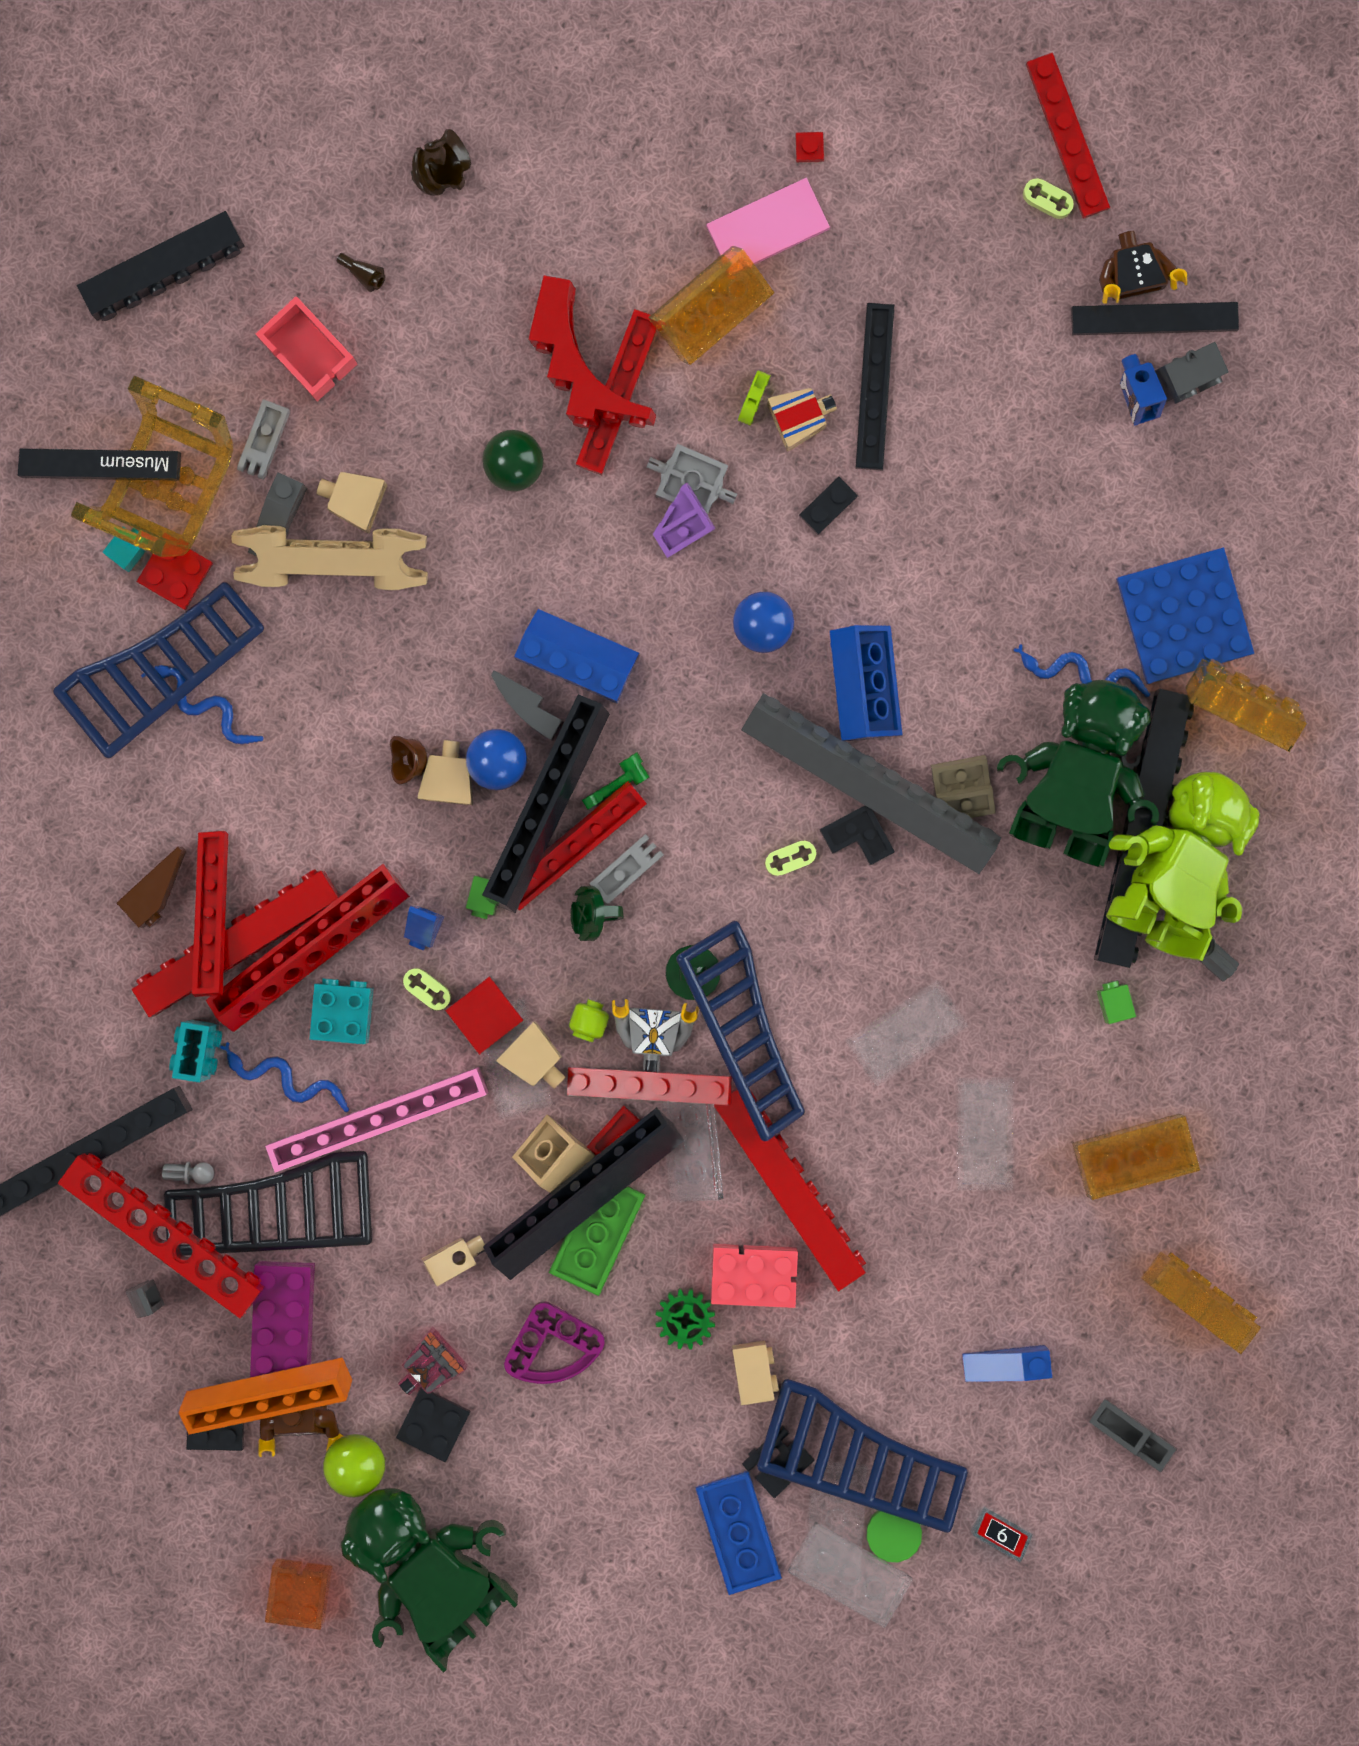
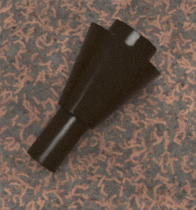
(367, 274)

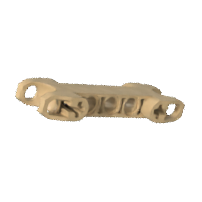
(285, 556)

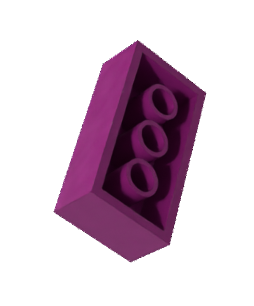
(282, 1317)

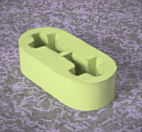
(1050, 192)
(787, 852)
(432, 984)

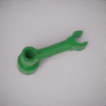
(632, 770)

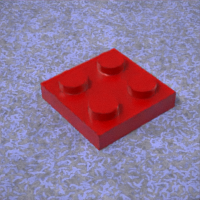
(175, 576)

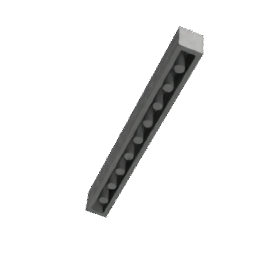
(871, 783)

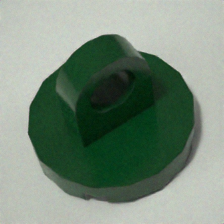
(590, 913)
(699, 964)

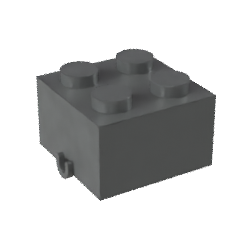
(1195, 369)

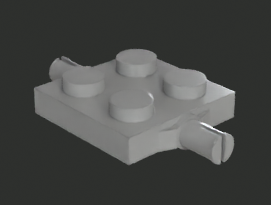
(700, 472)

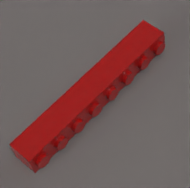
(242, 939)
(794, 1195)

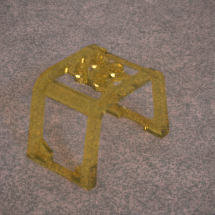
(151, 535)

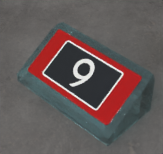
(1001, 1534)

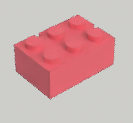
(306, 348)
(755, 1277)

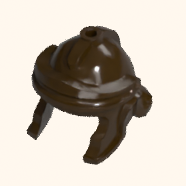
(440, 164)

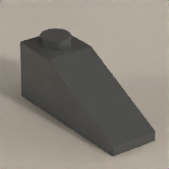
(281, 503)

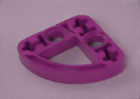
(542, 1329)

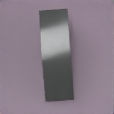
(527, 705)
(145, 1298)
(1133, 1435)

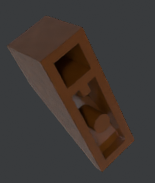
(151, 894)

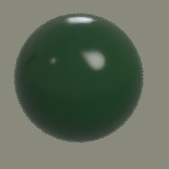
(512, 460)

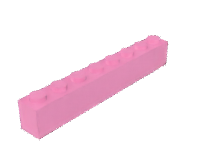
(377, 1119)

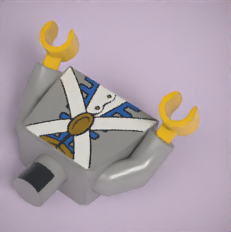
(653, 1031)

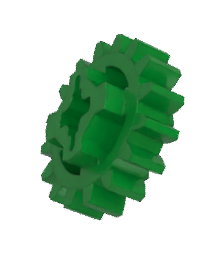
(698, 1320)

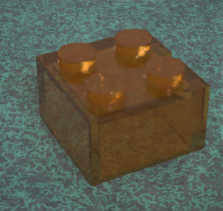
(296, 1597)

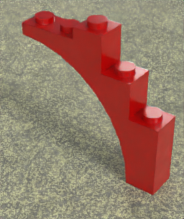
(589, 398)

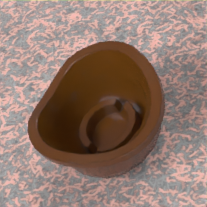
(416, 759)

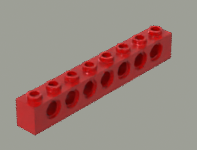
(307, 948)
(77, 1182)

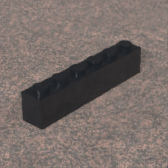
(161, 266)

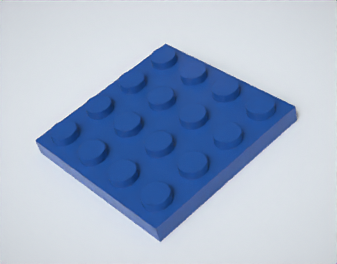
(1185, 615)

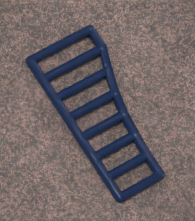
(136, 653)
(756, 1010)
(860, 1431)

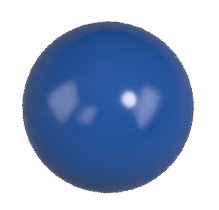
(763, 622)
(496, 759)

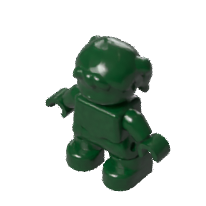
(1084, 775)
(424, 1571)

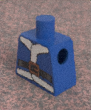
(1144, 393)

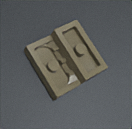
(965, 785)

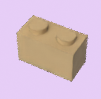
(753, 1372)

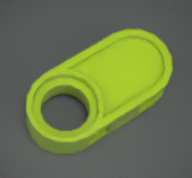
(753, 398)

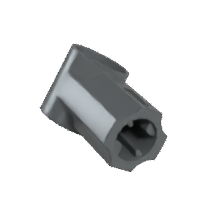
(1219, 962)

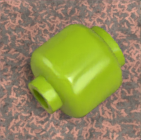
(589, 1020)

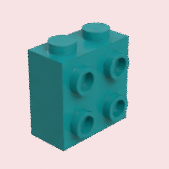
(341, 1012)
(195, 1050)

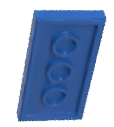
(738, 1532)

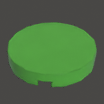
(893, 1537)

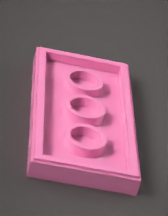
(771, 223)

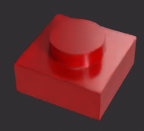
(809, 147)

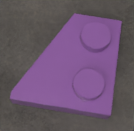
(682, 523)

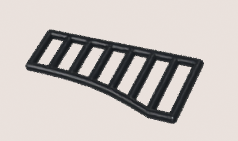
(283, 1241)

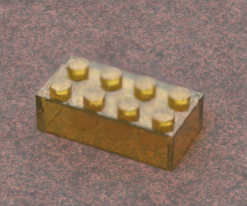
(711, 305)
(1246, 704)
(1136, 1156)
(1207, 1306)

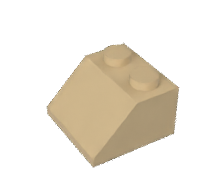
(551, 1154)

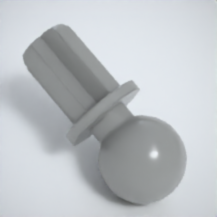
(201, 1173)

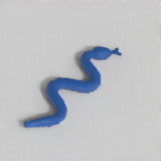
(1084, 673)
(206, 704)
(236, 1065)

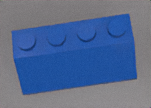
(576, 655)
(865, 682)

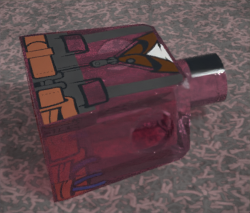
(431, 1364)

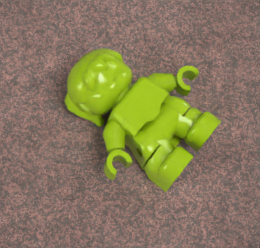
(1184, 868)

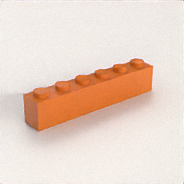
(265, 1396)

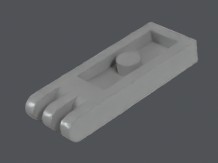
(264, 438)
(625, 870)

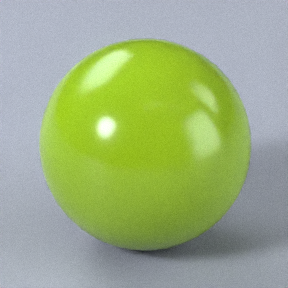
(354, 1465)

